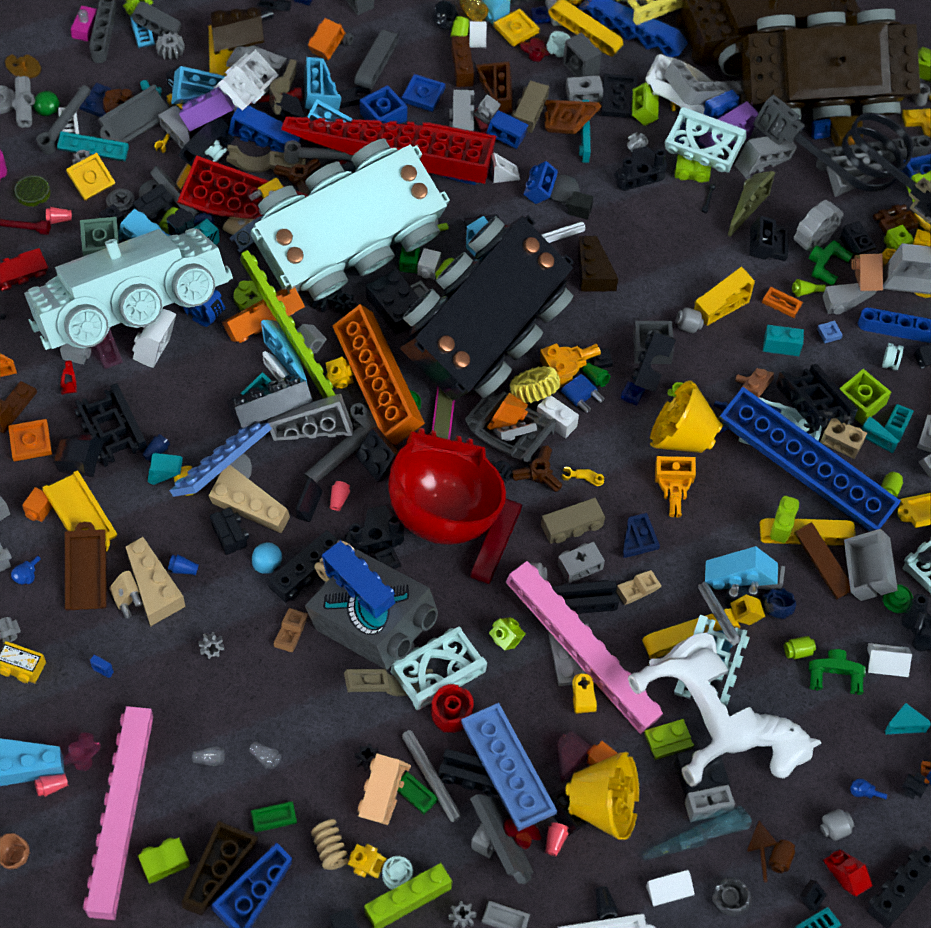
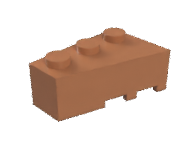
(868, 271)

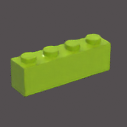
(408, 896)

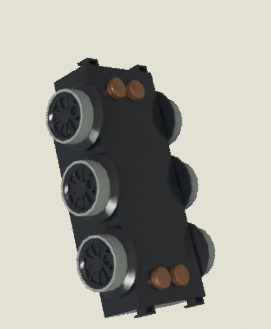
(487, 308)

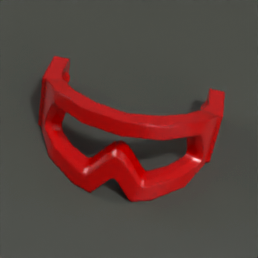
(70, 387)

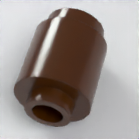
(782, 856)

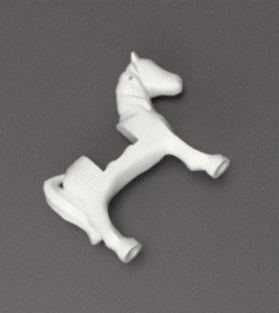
(733, 733)

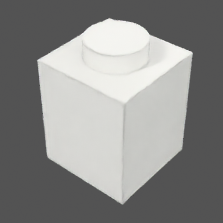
(429, 263)

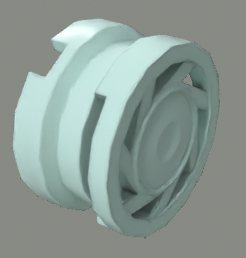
(557, 43)
(215, 151)
(890, 356)
(396, 871)

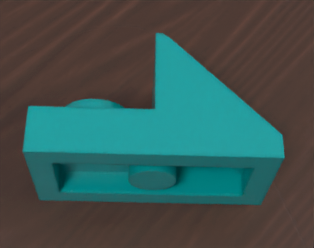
(164, 467)

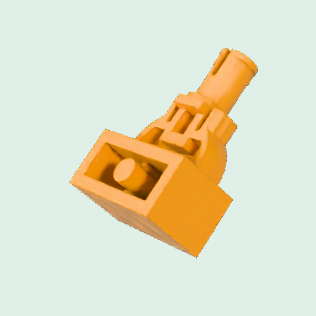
(567, 360)
(675, 477)

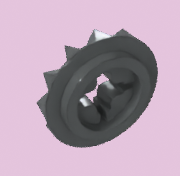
(123, 195)

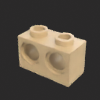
(842, 438)

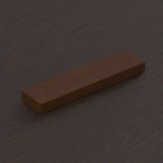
(823, 560)

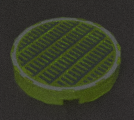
(32, 190)

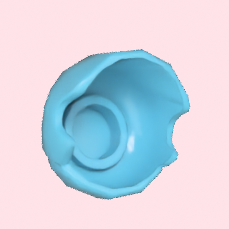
(266, 558)

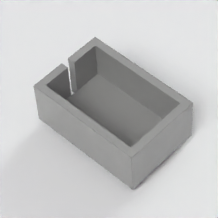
(870, 564)

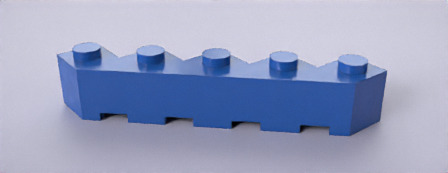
(650, 33)

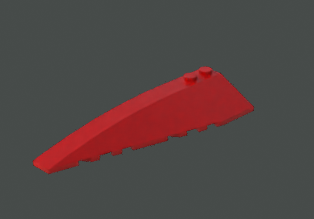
(221, 190)

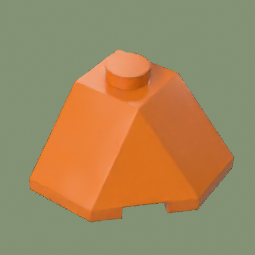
(509, 412)

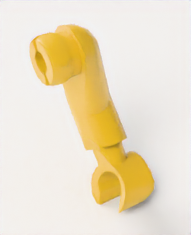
(587, 474)

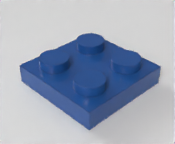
(423, 92)

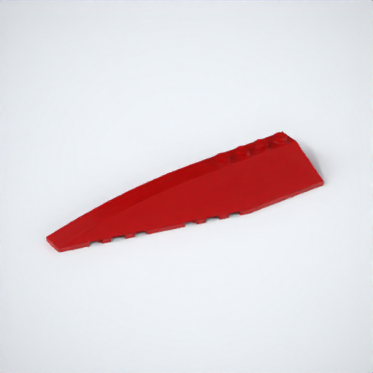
(443, 148)

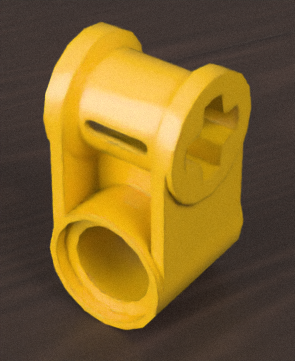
(583, 698)

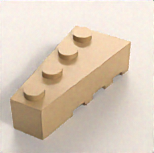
(247, 499)
(155, 585)

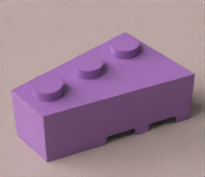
(205, 108)
(741, 117)

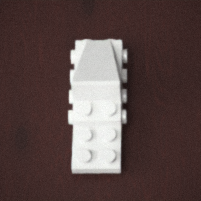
(246, 81)

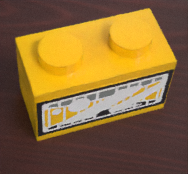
(21, 662)

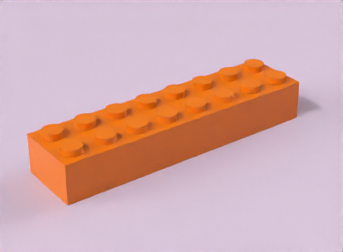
(378, 374)

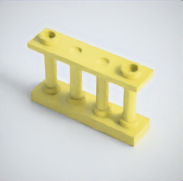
(653, 9)

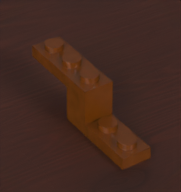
(15, 404)

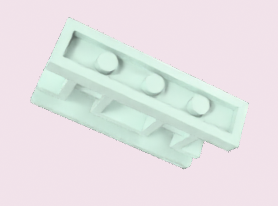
(703, 621)

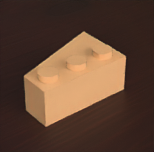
(382, 789)

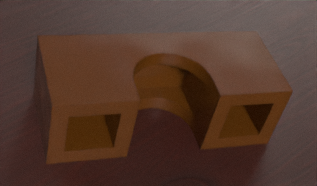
(463, 61)

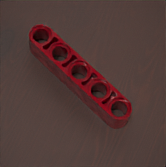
(496, 542)

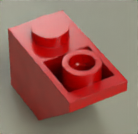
(849, 872)

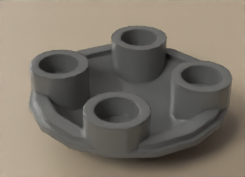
(564, 188)

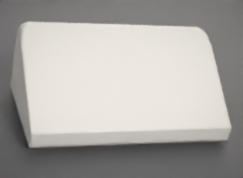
(274, 366)
(670, 888)

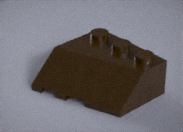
(236, 28)

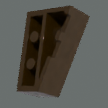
(594, 266)

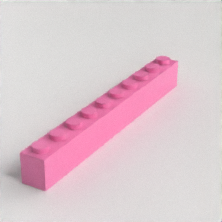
(583, 646)
(119, 814)

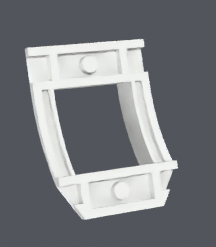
(656, 79)

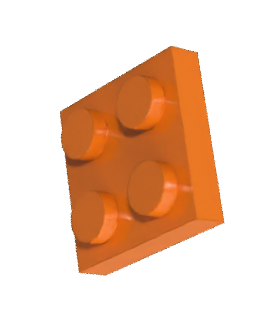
(30, 440)

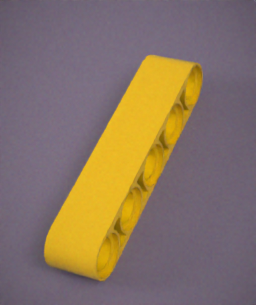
(579, 22)
(831, 531)
(663, 641)

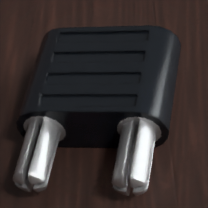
(737, 591)

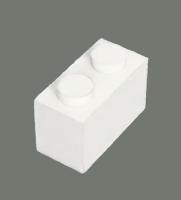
(565, 417)

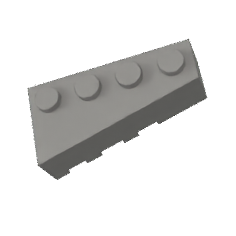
(315, 419)

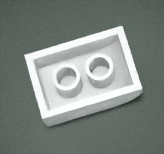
(154, 339)

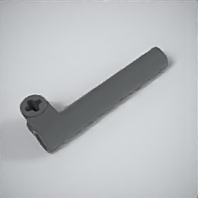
(363, 423)

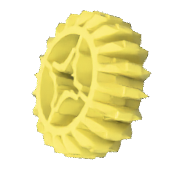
(535, 384)

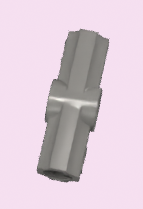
(23, 101)

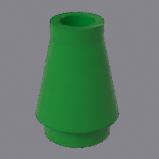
(598, 375)

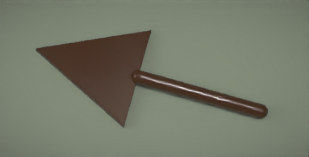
(761, 839)

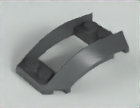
(526, 444)

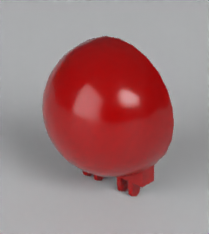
(445, 488)

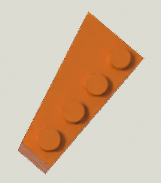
(249, 319)

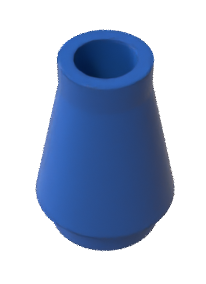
(182, 565)

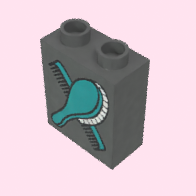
(380, 638)

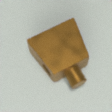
(840, 127)

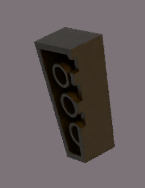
(218, 864)

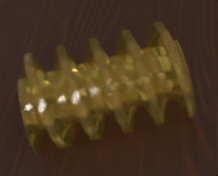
(475, 9)

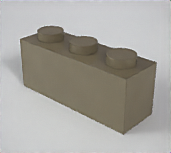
(531, 104)
(572, 521)

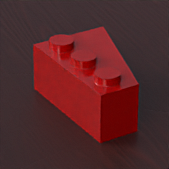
(22, 268)

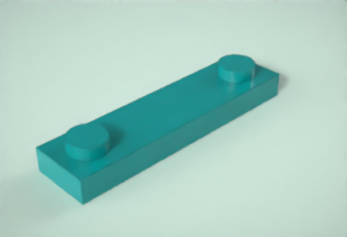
(103, 147)
(585, 149)

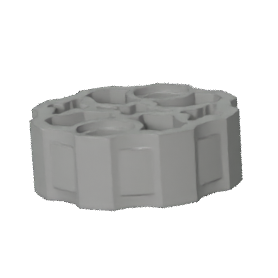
(818, 225)

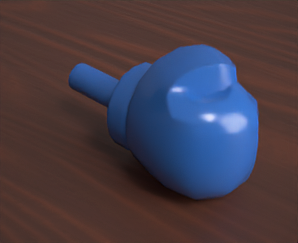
(24, 572)
(863, 788)

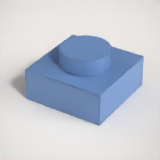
(829, 332)

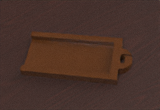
(85, 568)

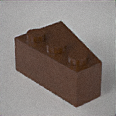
(497, 83)

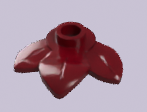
(535, 49)
(523, 837)

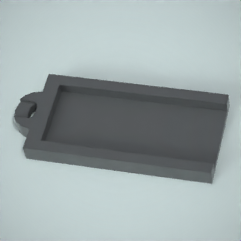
(133, 116)
(505, 846)

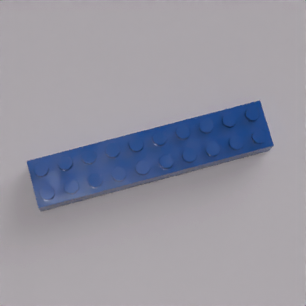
(809, 460)

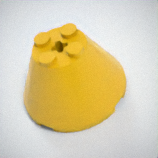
(686, 422)
(606, 795)

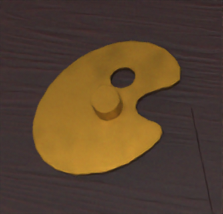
(27, 66)

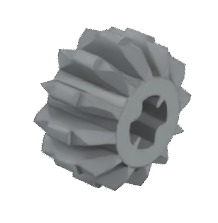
(170, 46)

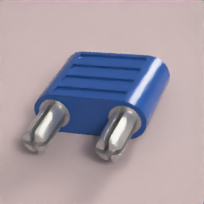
(580, 390)

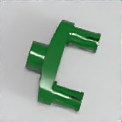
(821, 257)
(837, 664)

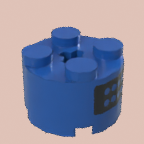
(207, 312)

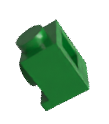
(409, 260)

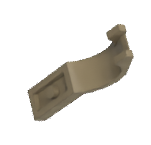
(282, 85)
(258, 164)
(377, 681)

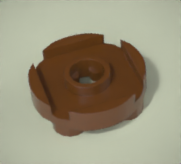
(115, 96)

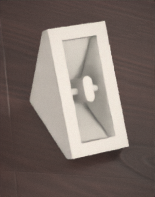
(477, 34)
(502, 169)

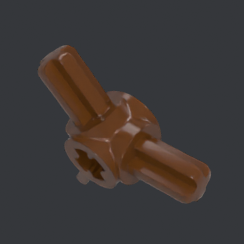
(298, 174)
(539, 471)

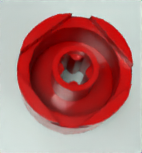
(451, 697)

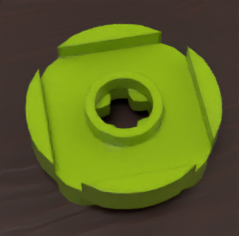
(242, 293)

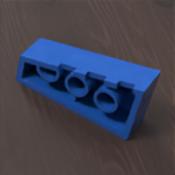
(260, 128)
(358, 579)
(250, 893)

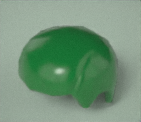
(46, 103)

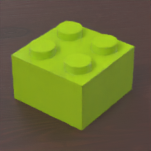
(866, 395)

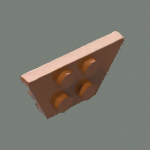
(568, 115)

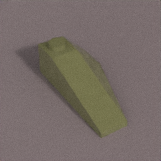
(754, 193)

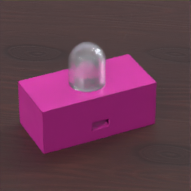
(84, 23)

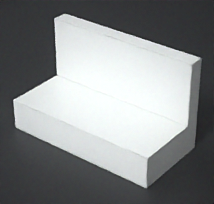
(889, 660)

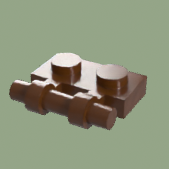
(903, 218)

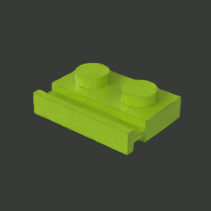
(669, 739)

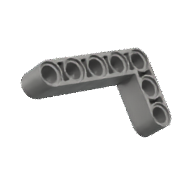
(697, 92)

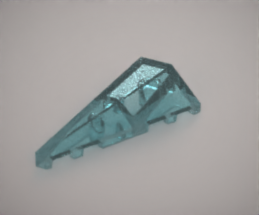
(725, 823)

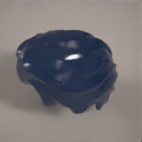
(779, 603)

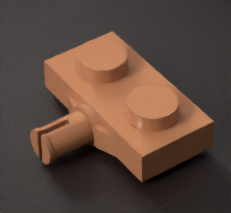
(757, 381)

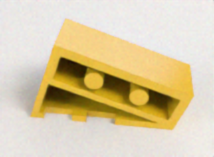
(726, 296)

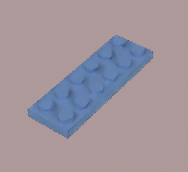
(222, 458)
(508, 767)

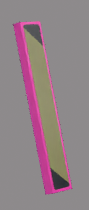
(443, 415)

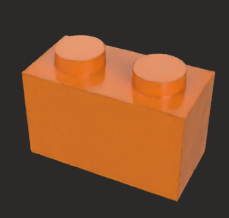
(326, 39)

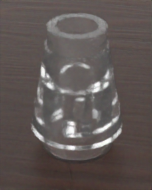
(265, 755)
(209, 756)

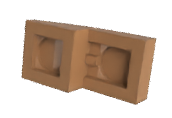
(291, 630)

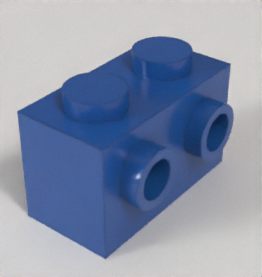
(507, 129)
(540, 182)

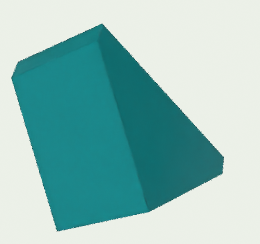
(908, 721)

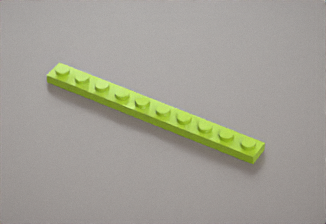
(287, 325)

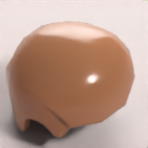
(13, 851)

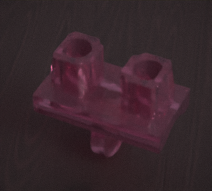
(82, 752)

